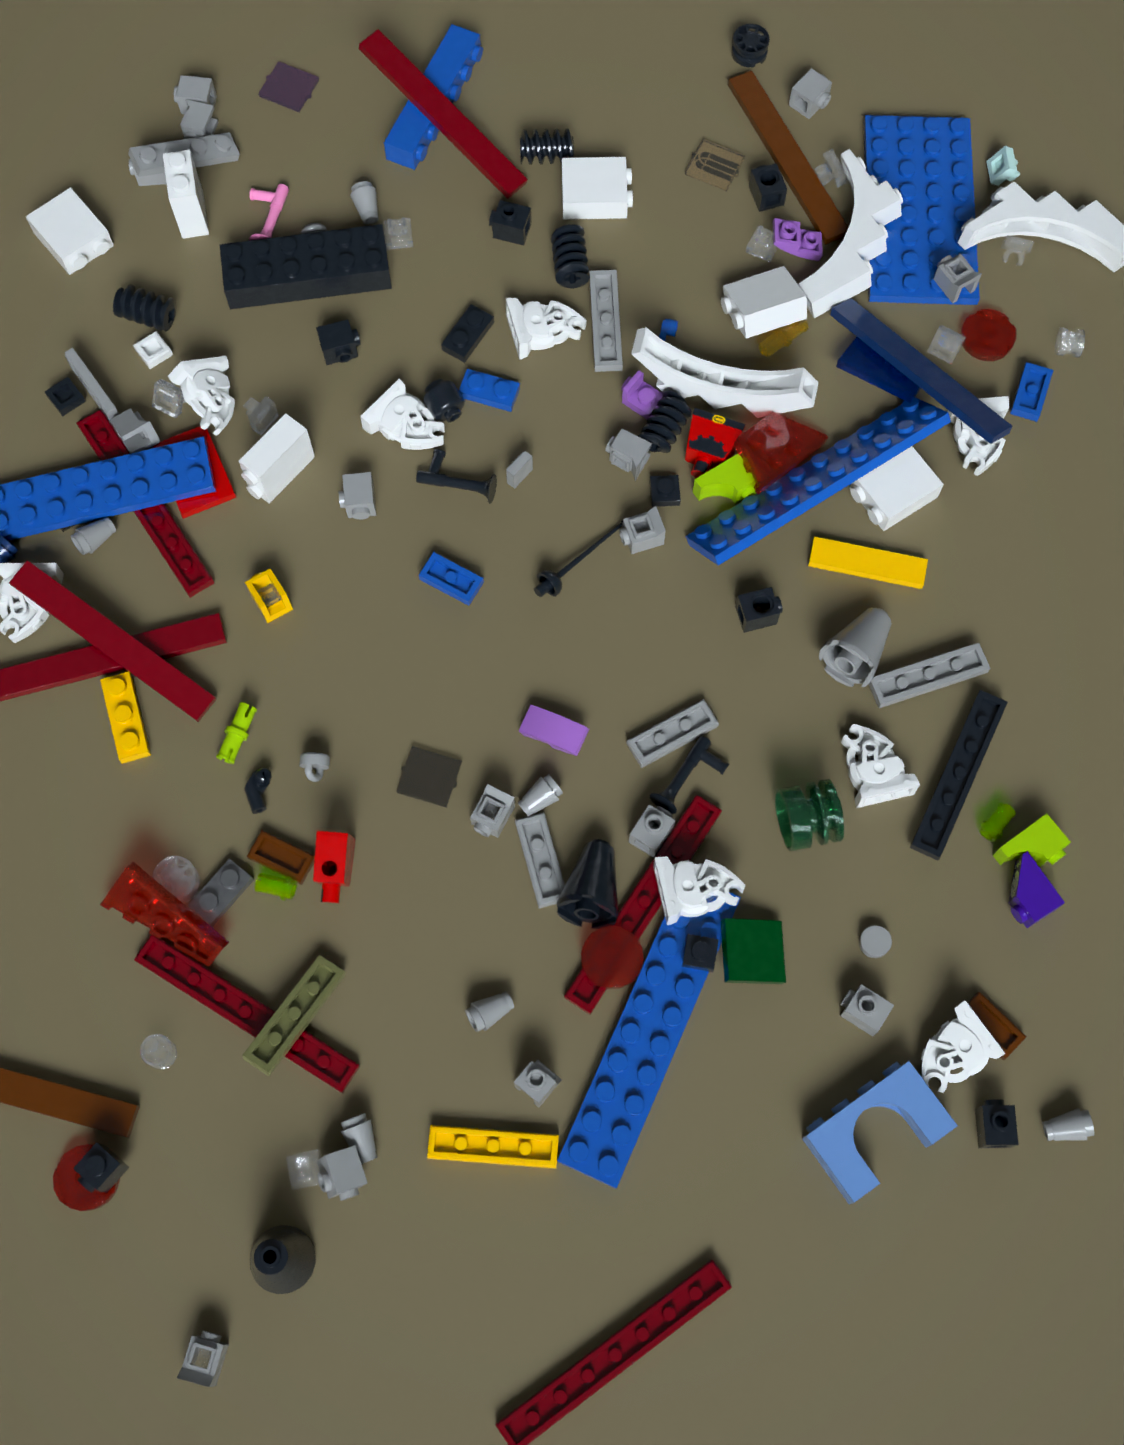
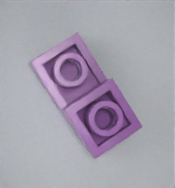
(797, 241)
(554, 730)

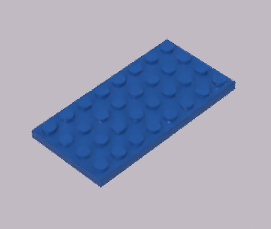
(934, 173)

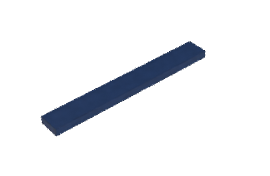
(921, 371)

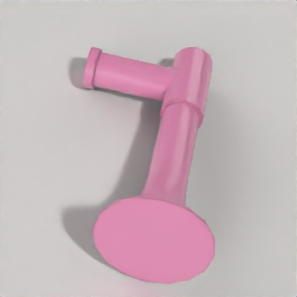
(277, 202)

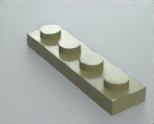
(293, 1015)

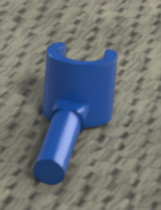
(668, 328)

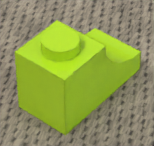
(726, 480)
(1042, 841)

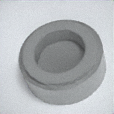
(875, 941)

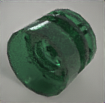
(816, 813)

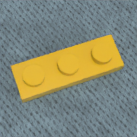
(125, 717)

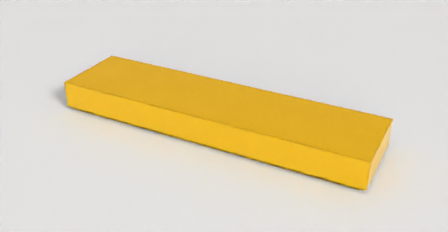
(868, 562)
(493, 1146)

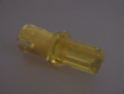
(782, 338)

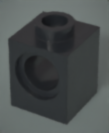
(767, 187)
(750, 618)

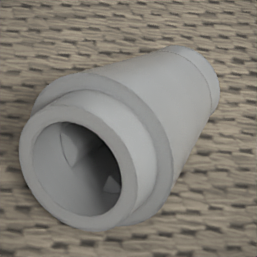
(365, 201)
(92, 535)
(540, 795)
(488, 1011)
(1069, 1126)
(359, 1132)

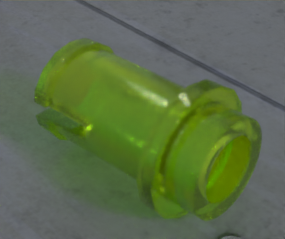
(997, 821)
(276, 886)

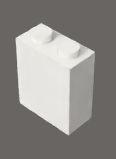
(596, 188)
(185, 194)
(70, 231)
(764, 302)
(276, 458)
(896, 488)

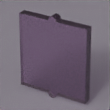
(288, 86)

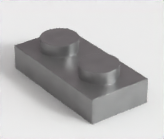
(220, 892)

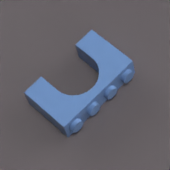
(900, 1091)

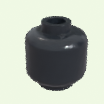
(443, 400)

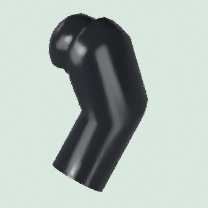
(256, 787)

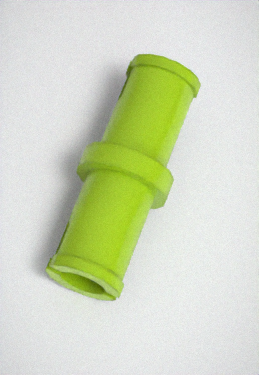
(236, 733)

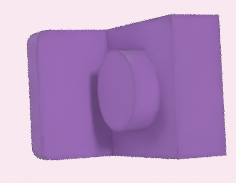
(640, 395)

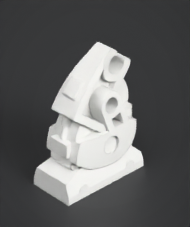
(541, 325)
(206, 390)
(400, 419)
(973, 445)
(25, 614)
(879, 772)
(689, 887)
(958, 1044)

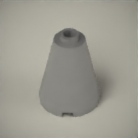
(857, 648)

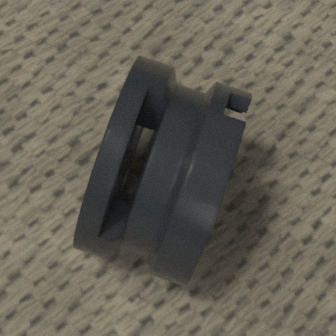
(750, 46)

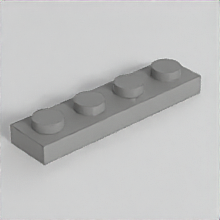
(204, 151)
(605, 320)
(929, 675)

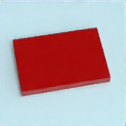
(224, 490)

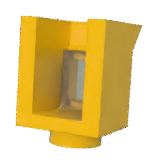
(268, 595)

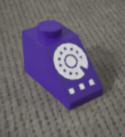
(1031, 892)

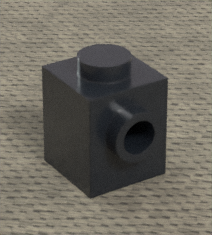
(511, 222)
(338, 342)
(996, 1125)
(100, 1169)

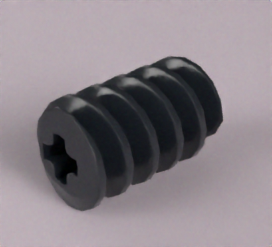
(546, 146)
(570, 256)
(144, 307)
(666, 422)

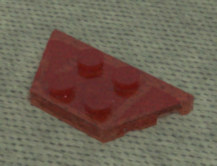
(775, 448)

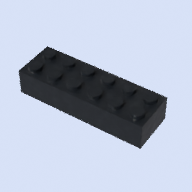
(305, 266)

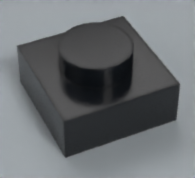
(65, 396)
(665, 490)
(700, 952)

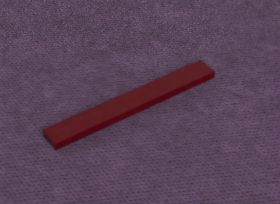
(442, 113)
(155, 519)
(112, 641)
(91, 662)
(645, 898)
(242, 1010)
(613, 1355)

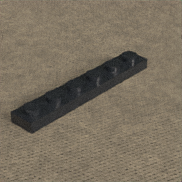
(958, 775)

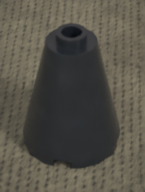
(591, 888)
(293, 1262)

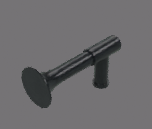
(433, 477)
(698, 752)

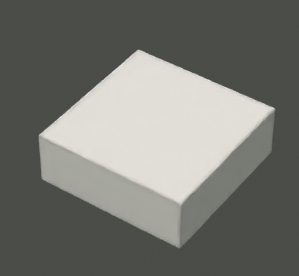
(153, 350)

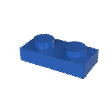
(489, 390)
(1031, 391)
(451, 578)

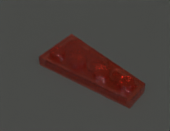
(155, 907)

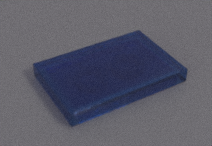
(871, 367)

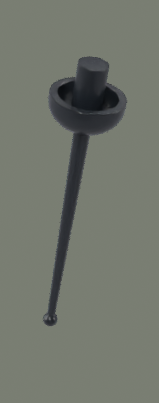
(551, 582)

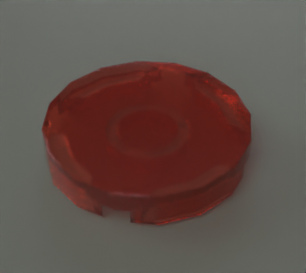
(988, 335)
(612, 957)
(70, 1191)

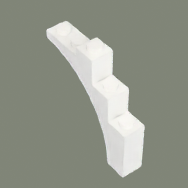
(1050, 217)
(849, 267)
(724, 385)

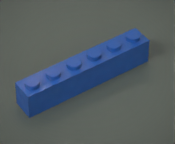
(448, 71)

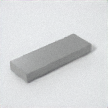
(91, 384)
(672, 733)
(540, 859)

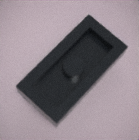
(467, 333)

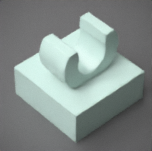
(1002, 166)

